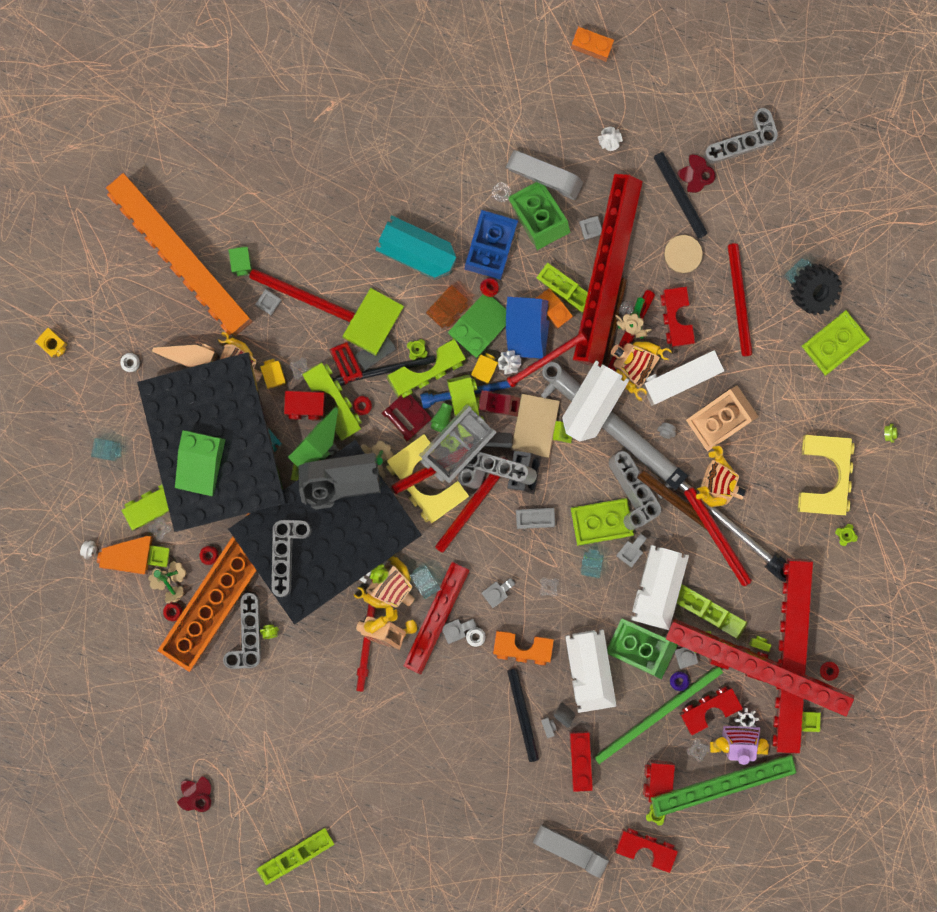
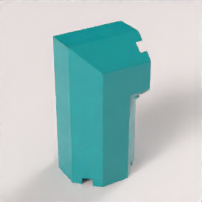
(416, 249)

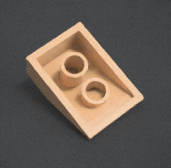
(188, 355)
(722, 418)

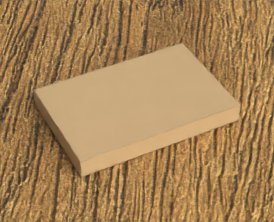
(535, 425)

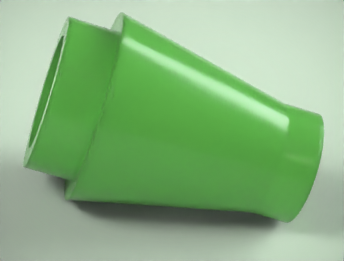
(441, 418)

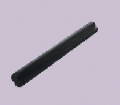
(680, 195)
(523, 715)

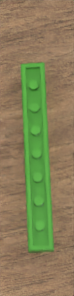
(658, 714)
(723, 785)

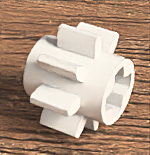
(610, 138)
(509, 362)
(742, 716)

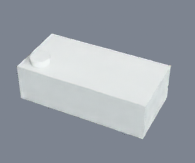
(682, 378)

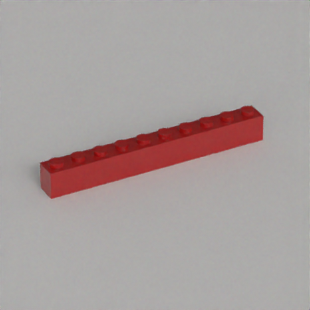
(608, 268)
(793, 651)
(760, 667)

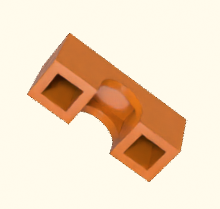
(539, 651)

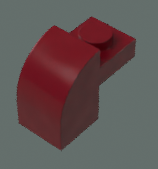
(499, 403)

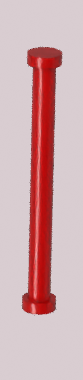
(548, 358)

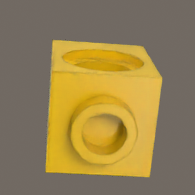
(44, 339)
(484, 368)
(273, 374)

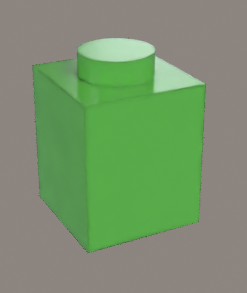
(240, 261)

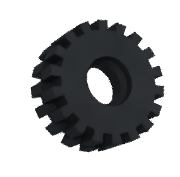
(808, 281)

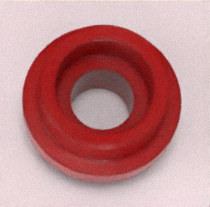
(490, 283)
(357, 401)
(202, 555)
(166, 611)
(825, 666)

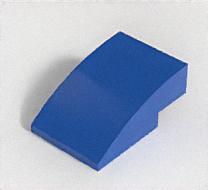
(491, 244)
(527, 326)

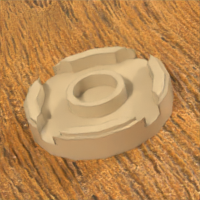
(683, 254)

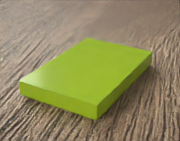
(373, 321)
(835, 343)
(600, 521)

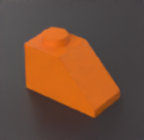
(557, 311)

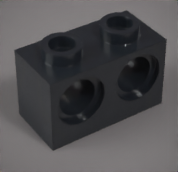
(530, 460)

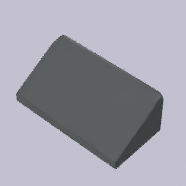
(368, 360)
(500, 440)

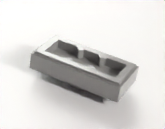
(535, 518)

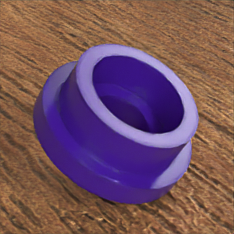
(684, 685)

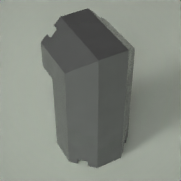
(338, 478)

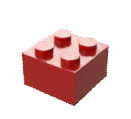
(305, 404)
(659, 778)

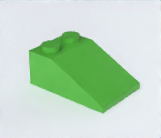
(539, 215)
(479, 325)
(317, 442)
(198, 462)
(641, 648)

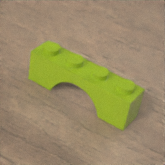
(319, 379)
(404, 380)

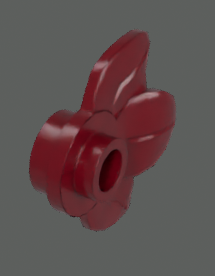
(693, 174)
(193, 793)

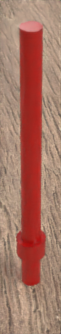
(362, 671)

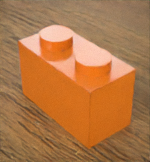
(592, 44)

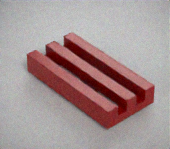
(351, 376)

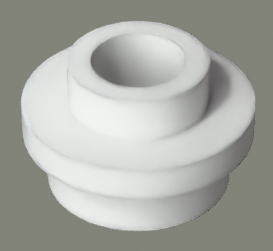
(125, 358)
(88, 549)
(480, 641)

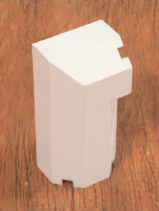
(593, 402)
(661, 587)
(591, 669)

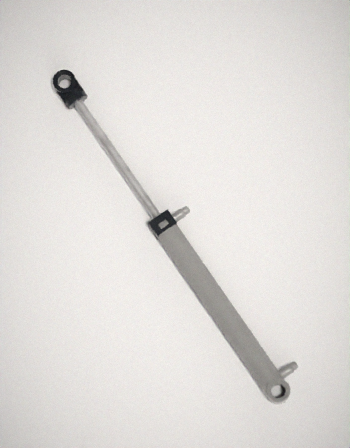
(654, 460)

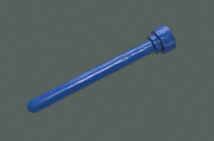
(429, 399)

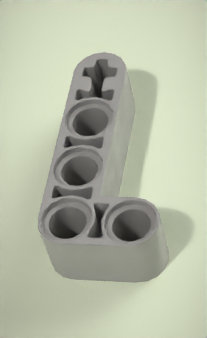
(739, 141)
(545, 174)
(499, 469)
(631, 488)
(286, 558)
(245, 631)
(571, 850)

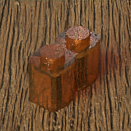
(447, 307)

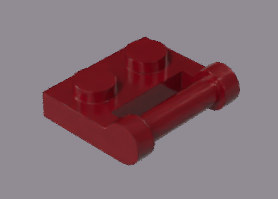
(411, 411)

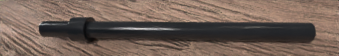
(389, 369)

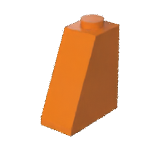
(127, 556)

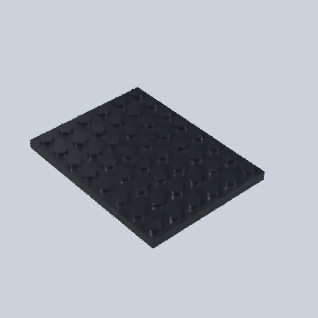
(221, 403)
(343, 543)

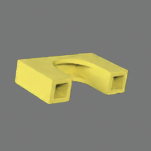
(839, 452)
(432, 506)

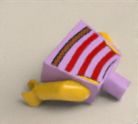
(740, 744)

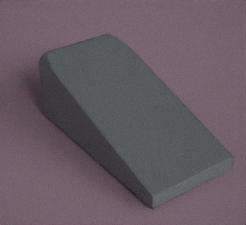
(564, 715)

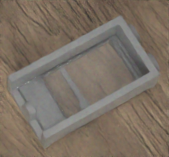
(456, 444)

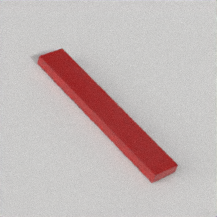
(436, 618)

